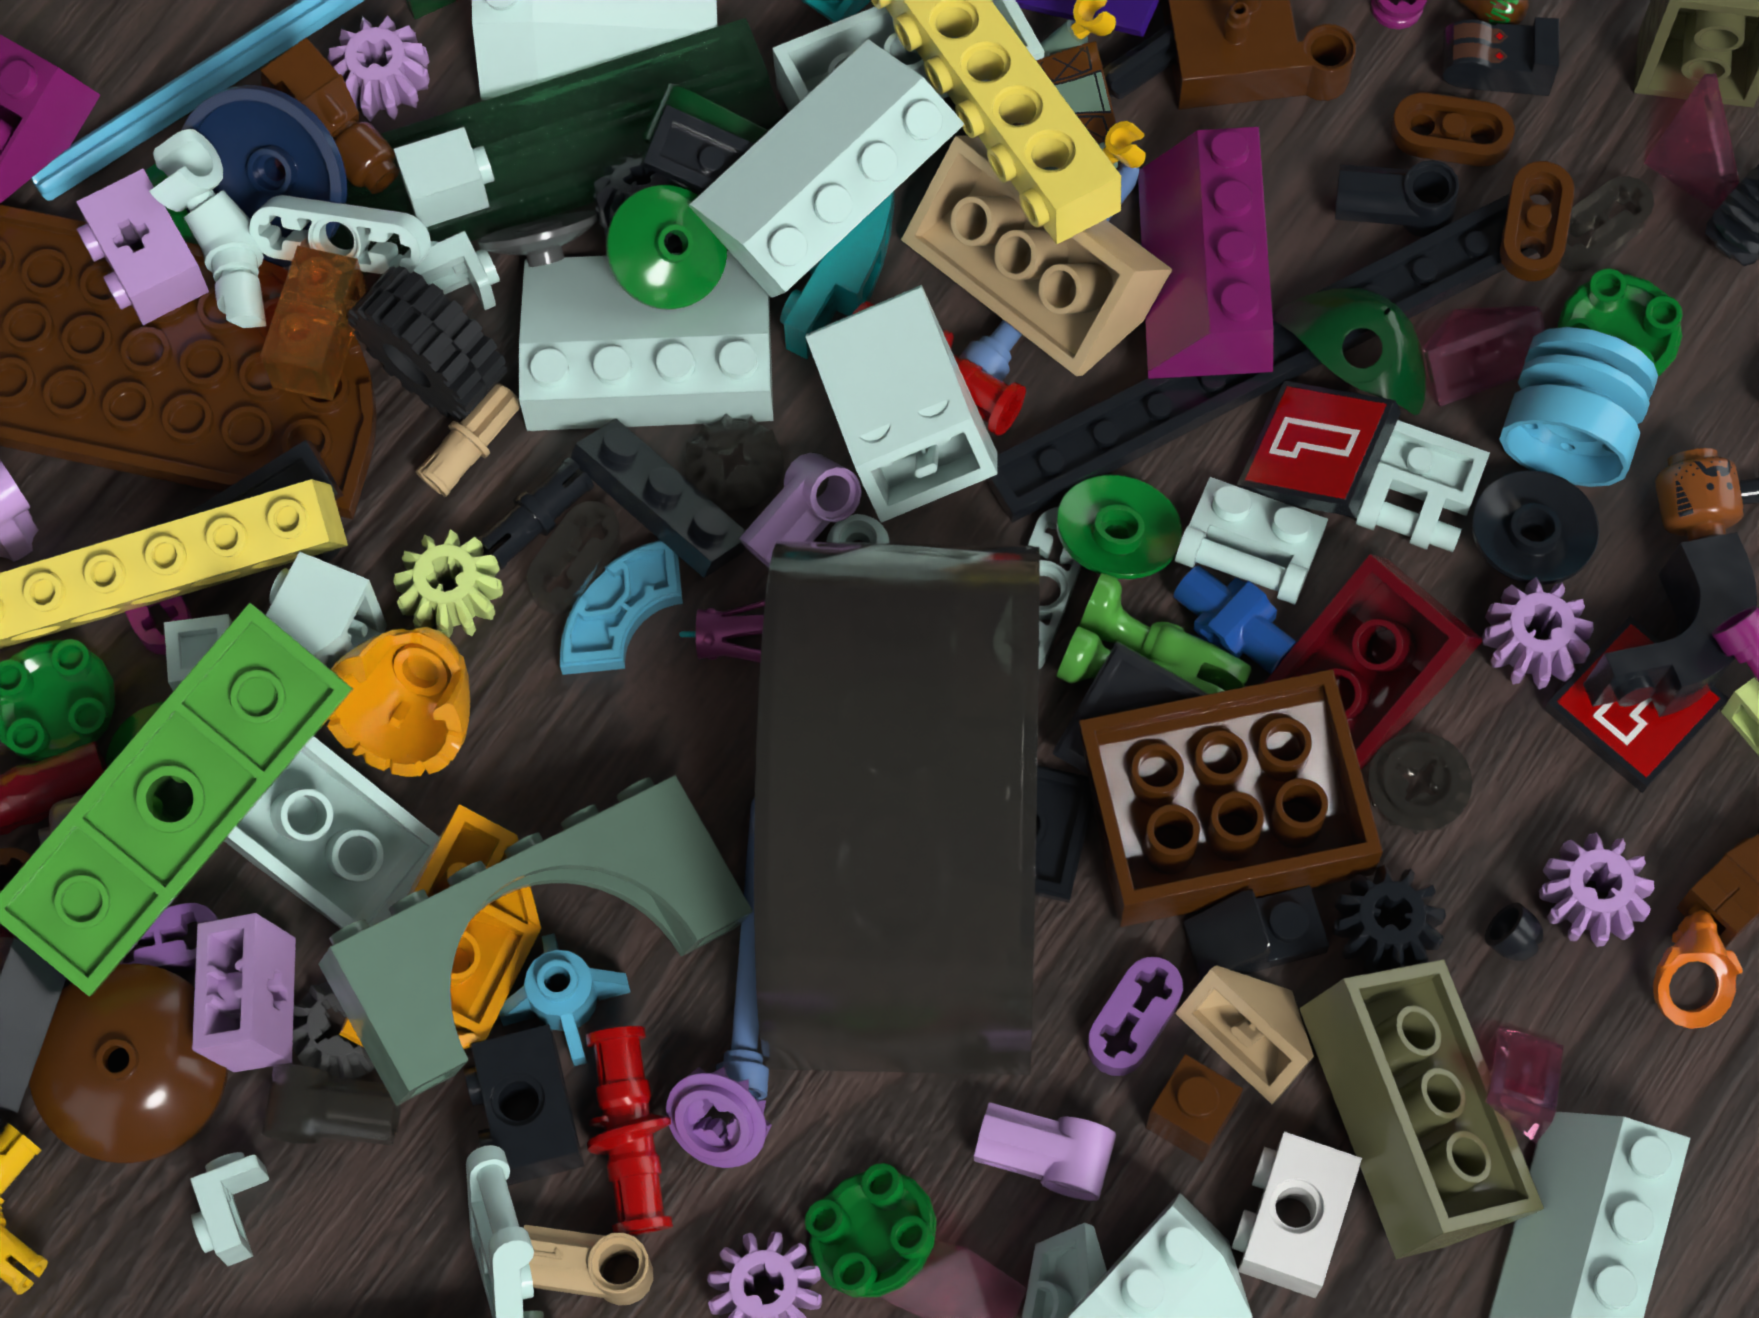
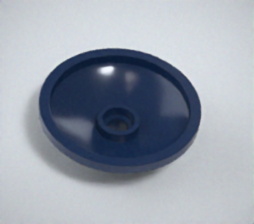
(252, 129)

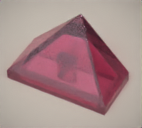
(1698, 147)
(1479, 349)
(1525, 1080)
(958, 1286)

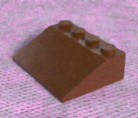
(1228, 797)

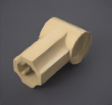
(576, 1263)

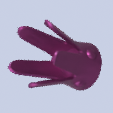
(716, 627)

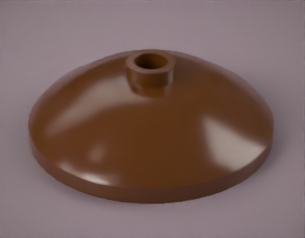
(156, 1099)

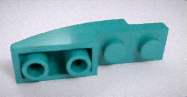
(840, 278)

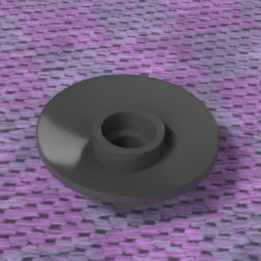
(541, 238)

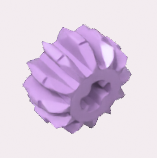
(381, 67)
(1521, 649)
(1581, 903)
(778, 1270)

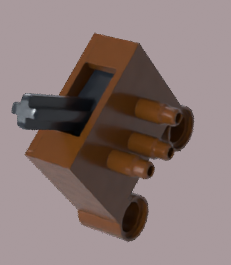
(1236, 55)

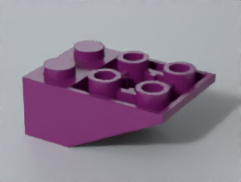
(38, 114)

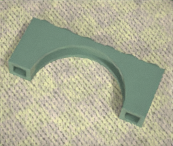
(399, 971)

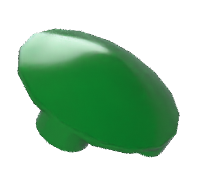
(1630, 311)
(54, 699)
(872, 1232)

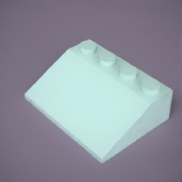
(606, 357)

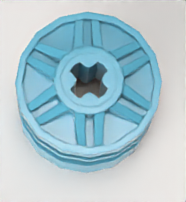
(1579, 406)

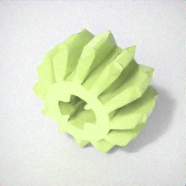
(464, 565)

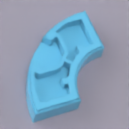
(617, 605)

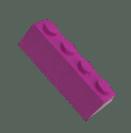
(1209, 226)

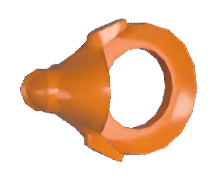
(1697, 941)

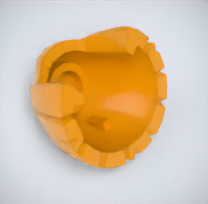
(405, 701)

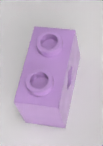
(159, 274)
(244, 993)

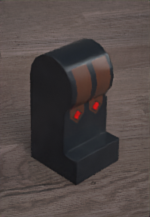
(1502, 56)

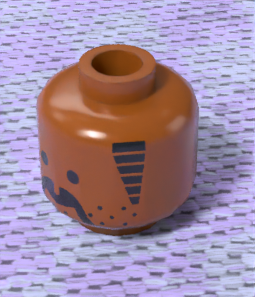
(1699, 494)

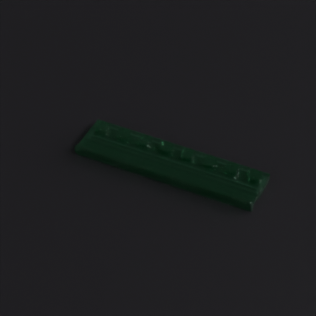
(564, 132)

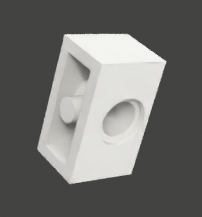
(1320, 1180)

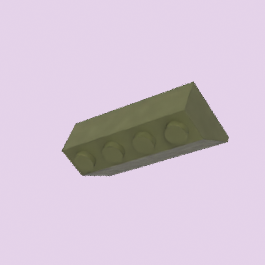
(1418, 1107)

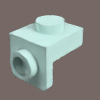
(456, 264)
(219, 1222)

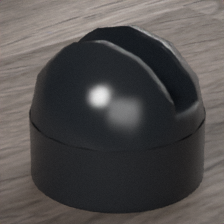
(1515, 933)

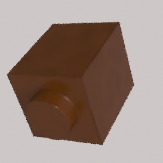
(1194, 1108)

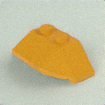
(494, 939)

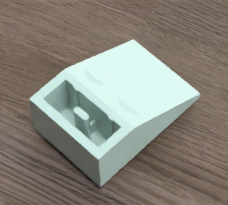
(902, 404)
(325, 608)

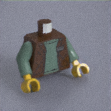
(1079, 77)

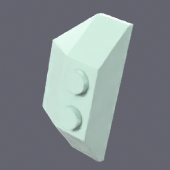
(1171, 1271)

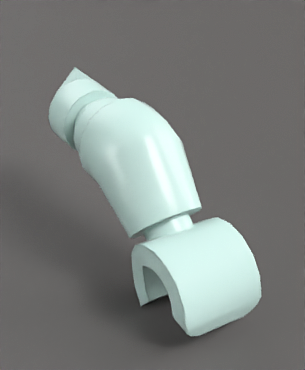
(215, 222)

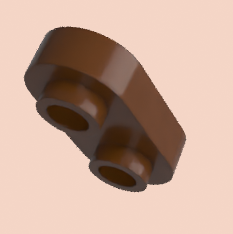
(1451, 126)
(1535, 224)

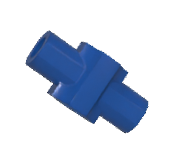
(1234, 617)

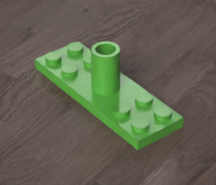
(118, 850)

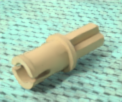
(468, 440)

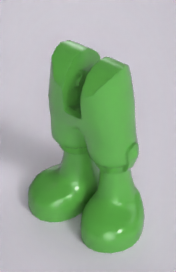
(1163, 643)

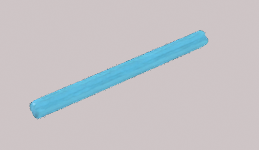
(186, 93)

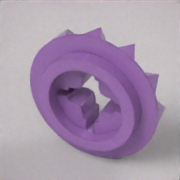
(710, 1138)

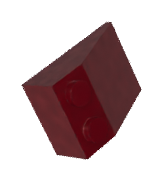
(1387, 651)

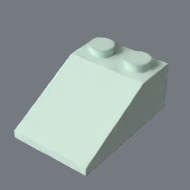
(334, 839)

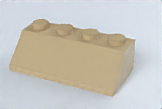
(1062, 297)

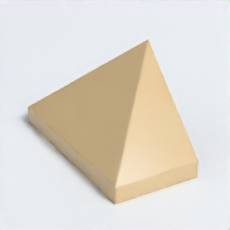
(1250, 1027)

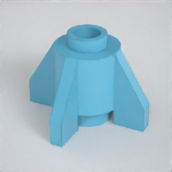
(567, 1008)

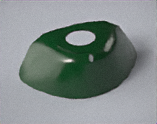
(1330, 315)

